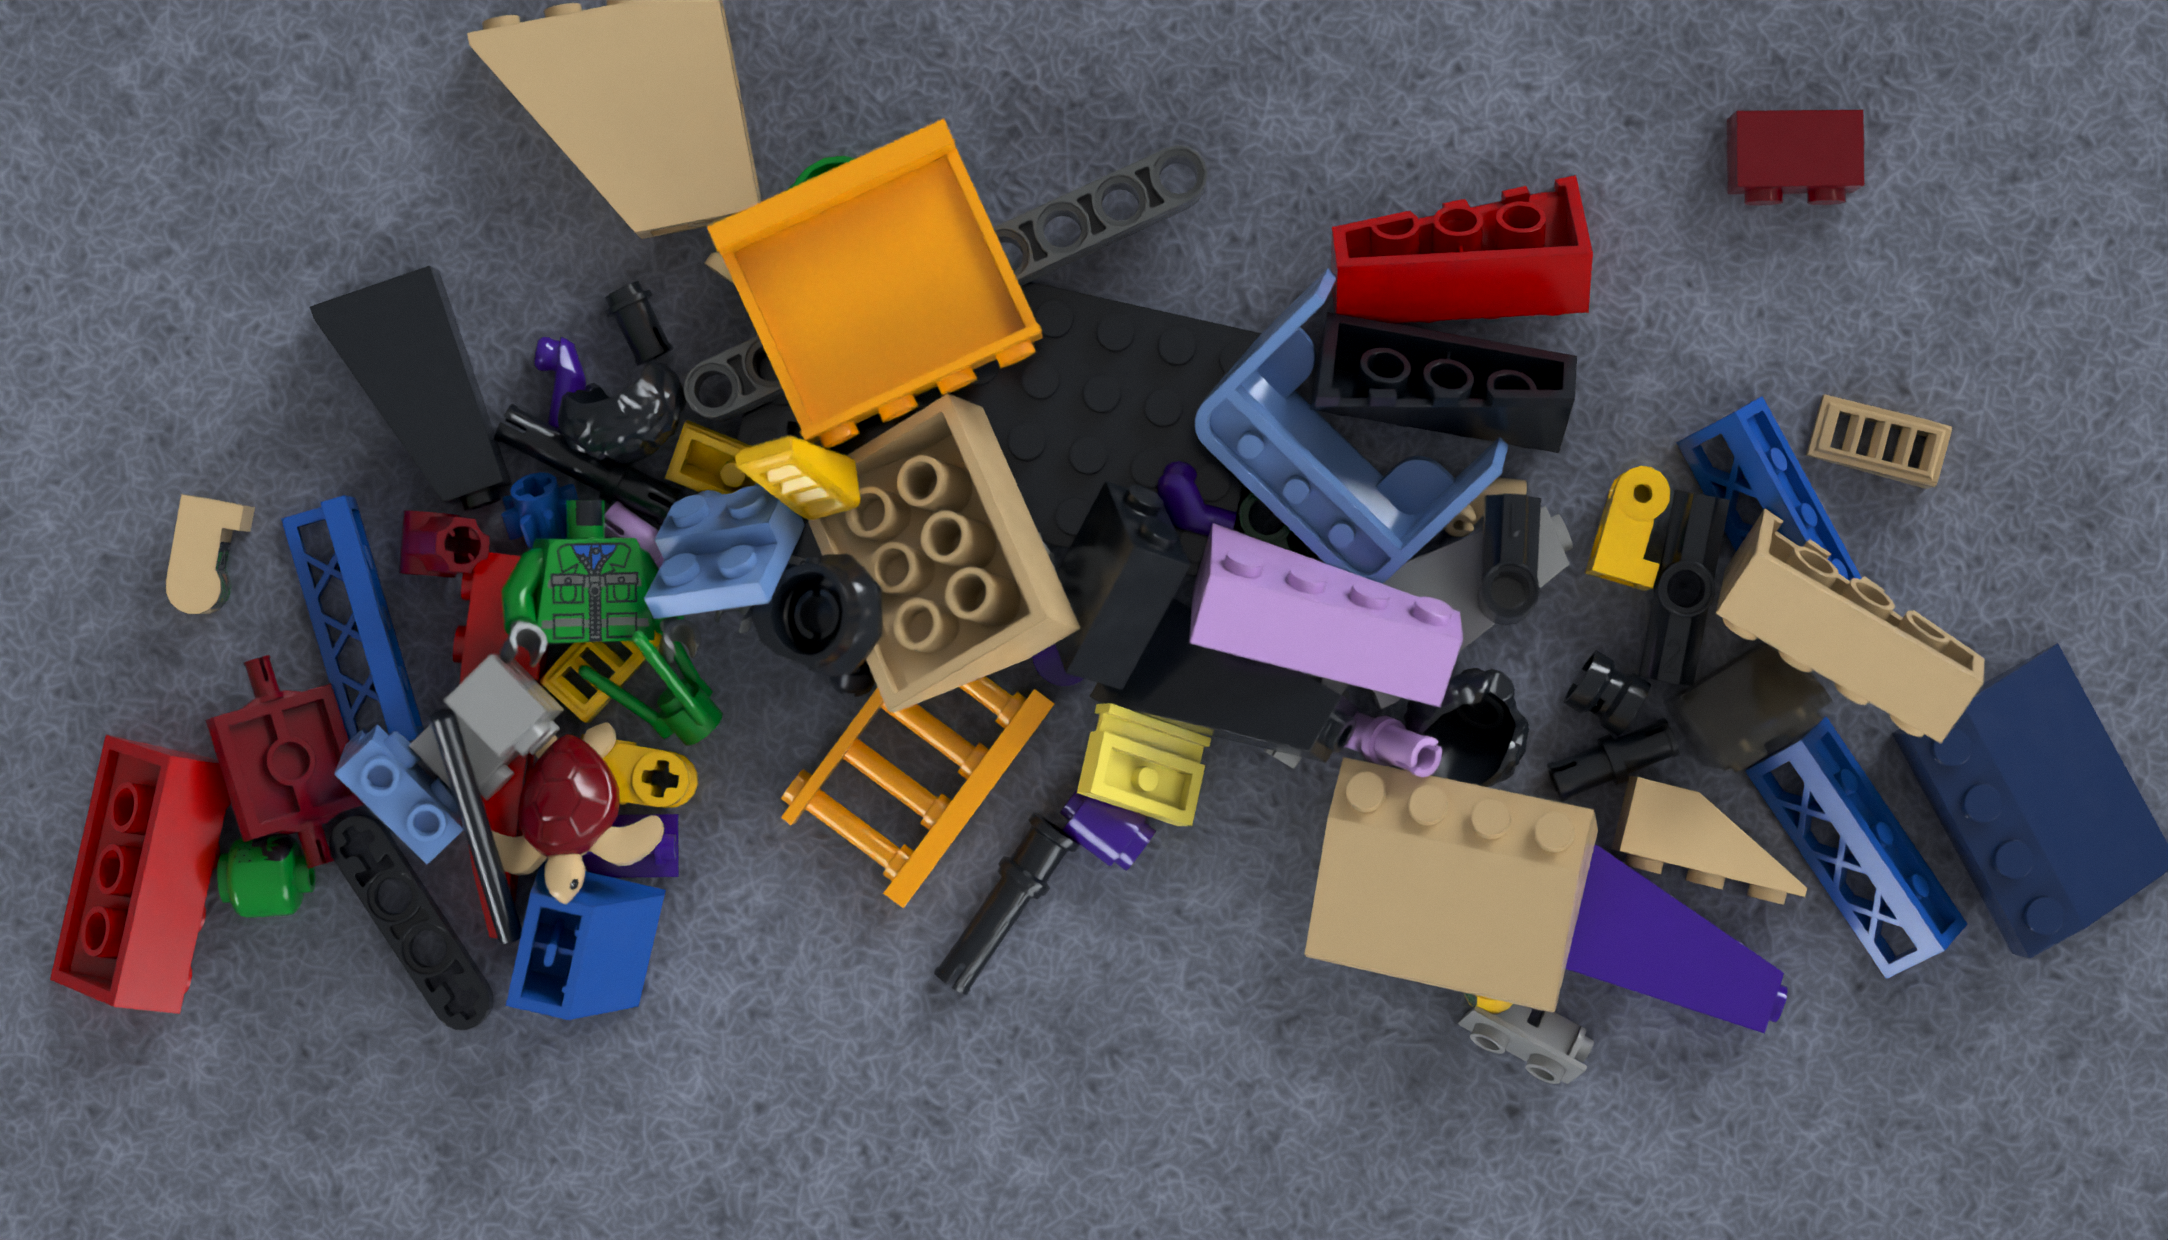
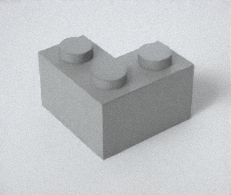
(499, 716)

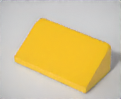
(707, 461)

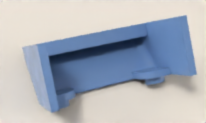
(1316, 476)

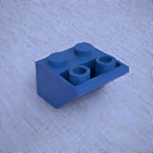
(585, 952)

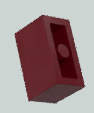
(1795, 154)

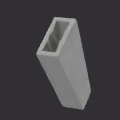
(1455, 577)

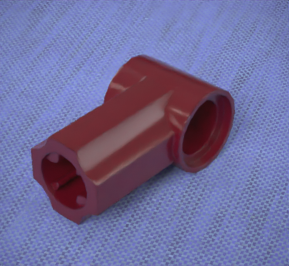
(440, 544)

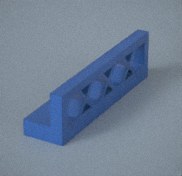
(1772, 478)
(369, 614)
(1877, 847)

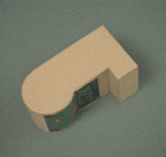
(200, 553)

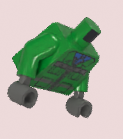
(585, 591)

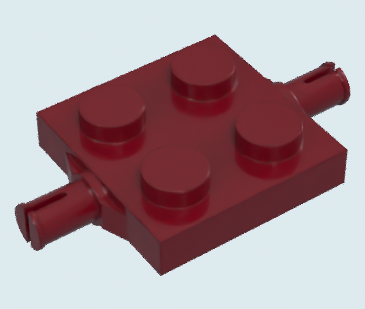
(283, 761)

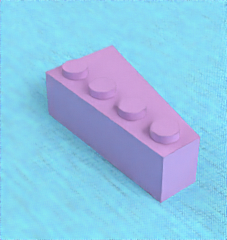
(1321, 619)

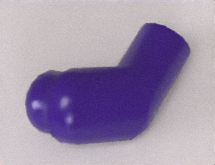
(569, 375)
(1185, 502)

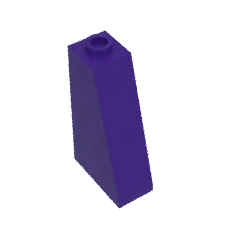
(1663, 949)

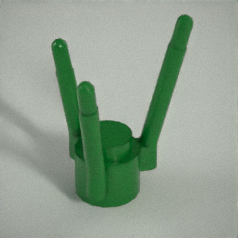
(684, 703)

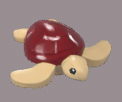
(571, 811)

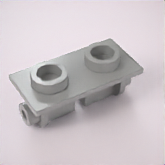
(1547, 1048)

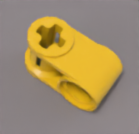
(634, 771)

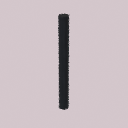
(476, 824)

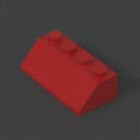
(142, 876)

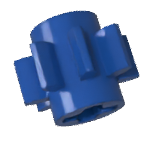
(537, 508)

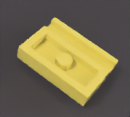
(1143, 765)

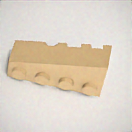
(1847, 632)

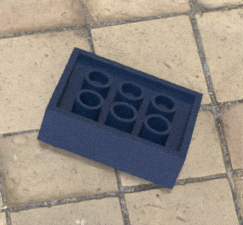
(2039, 804)

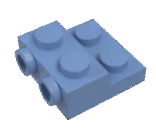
(722, 551)
(392, 784)

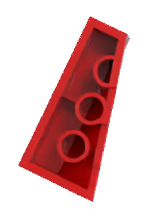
(1468, 260)

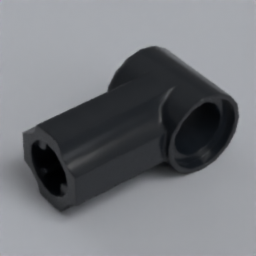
(1510, 551)

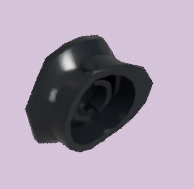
(823, 615)

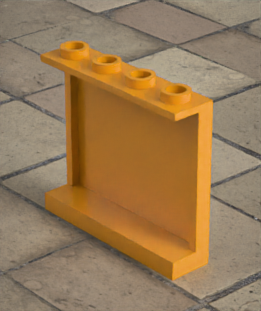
(877, 285)

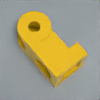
(1626, 527)

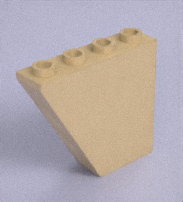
(637, 102)

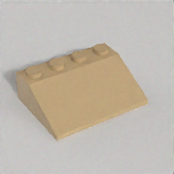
(951, 553)
(1450, 884)

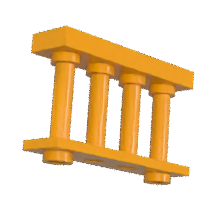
(940, 814)

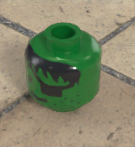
(264, 876)

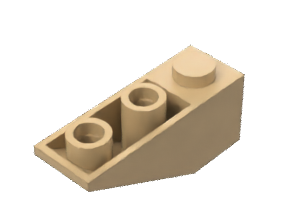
(1688, 831)

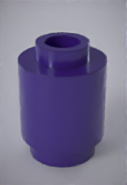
(1106, 830)

